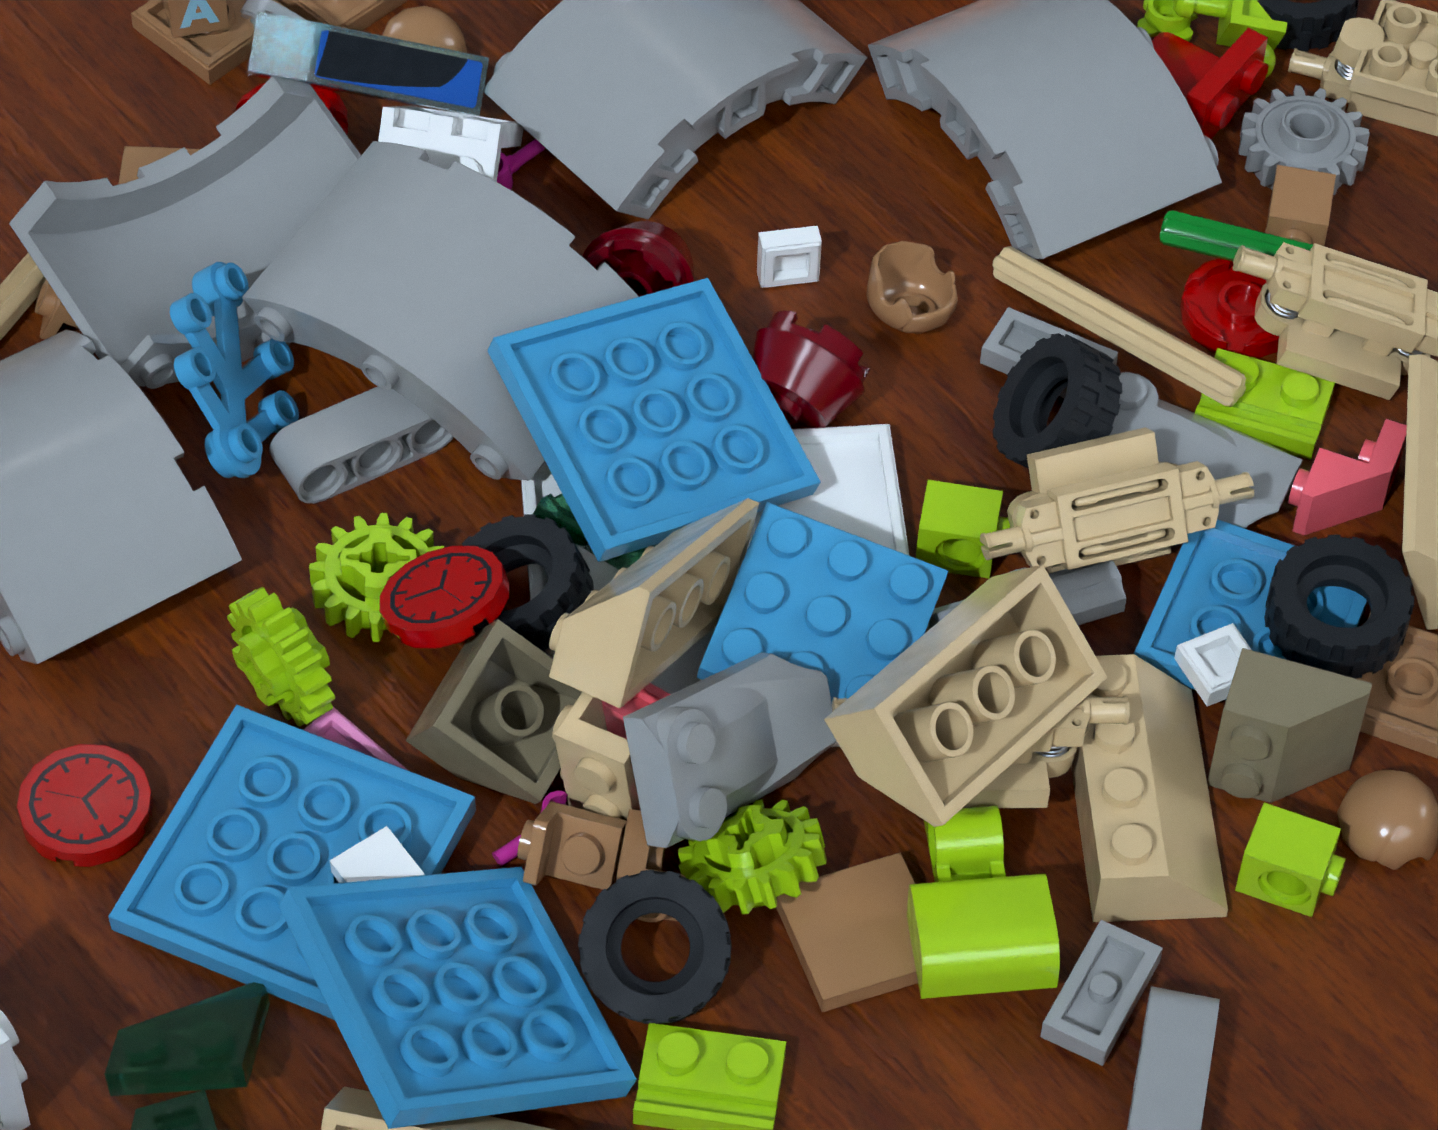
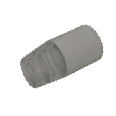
(354, 443)
(1173, 1061)

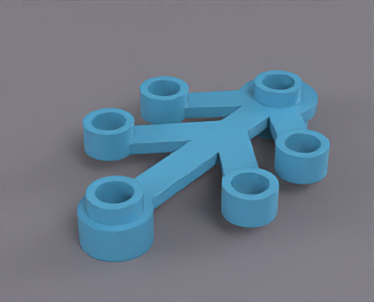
(234, 444)

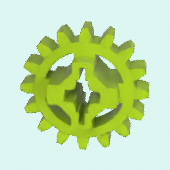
(357, 567)
(281, 656)
(756, 856)

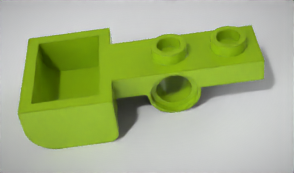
(975, 923)

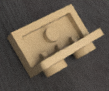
(594, 761)

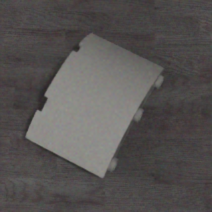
(646, 82)
(1059, 111)
(134, 246)
(416, 278)
(91, 501)

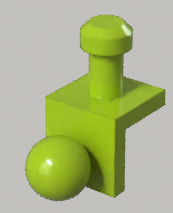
(1234, 19)

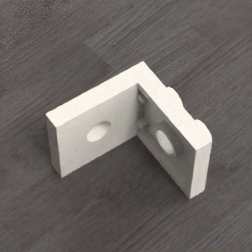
(451, 136)

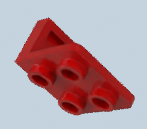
(1215, 84)

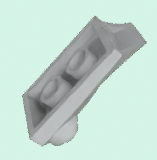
(1226, 452)
(725, 744)

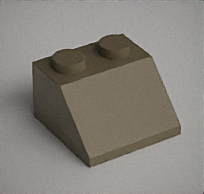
(496, 715)
(1285, 727)

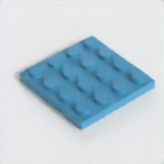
(651, 416)
(268, 819)
(455, 995)

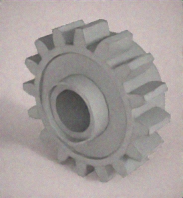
(1303, 135)

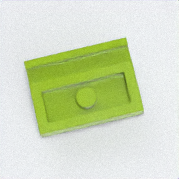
(1277, 406)
(708, 1080)

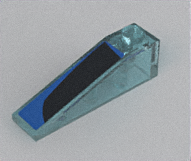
(367, 64)

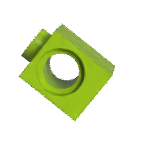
(952, 527)
(1290, 860)

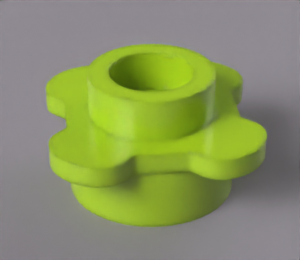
(1162, 18)

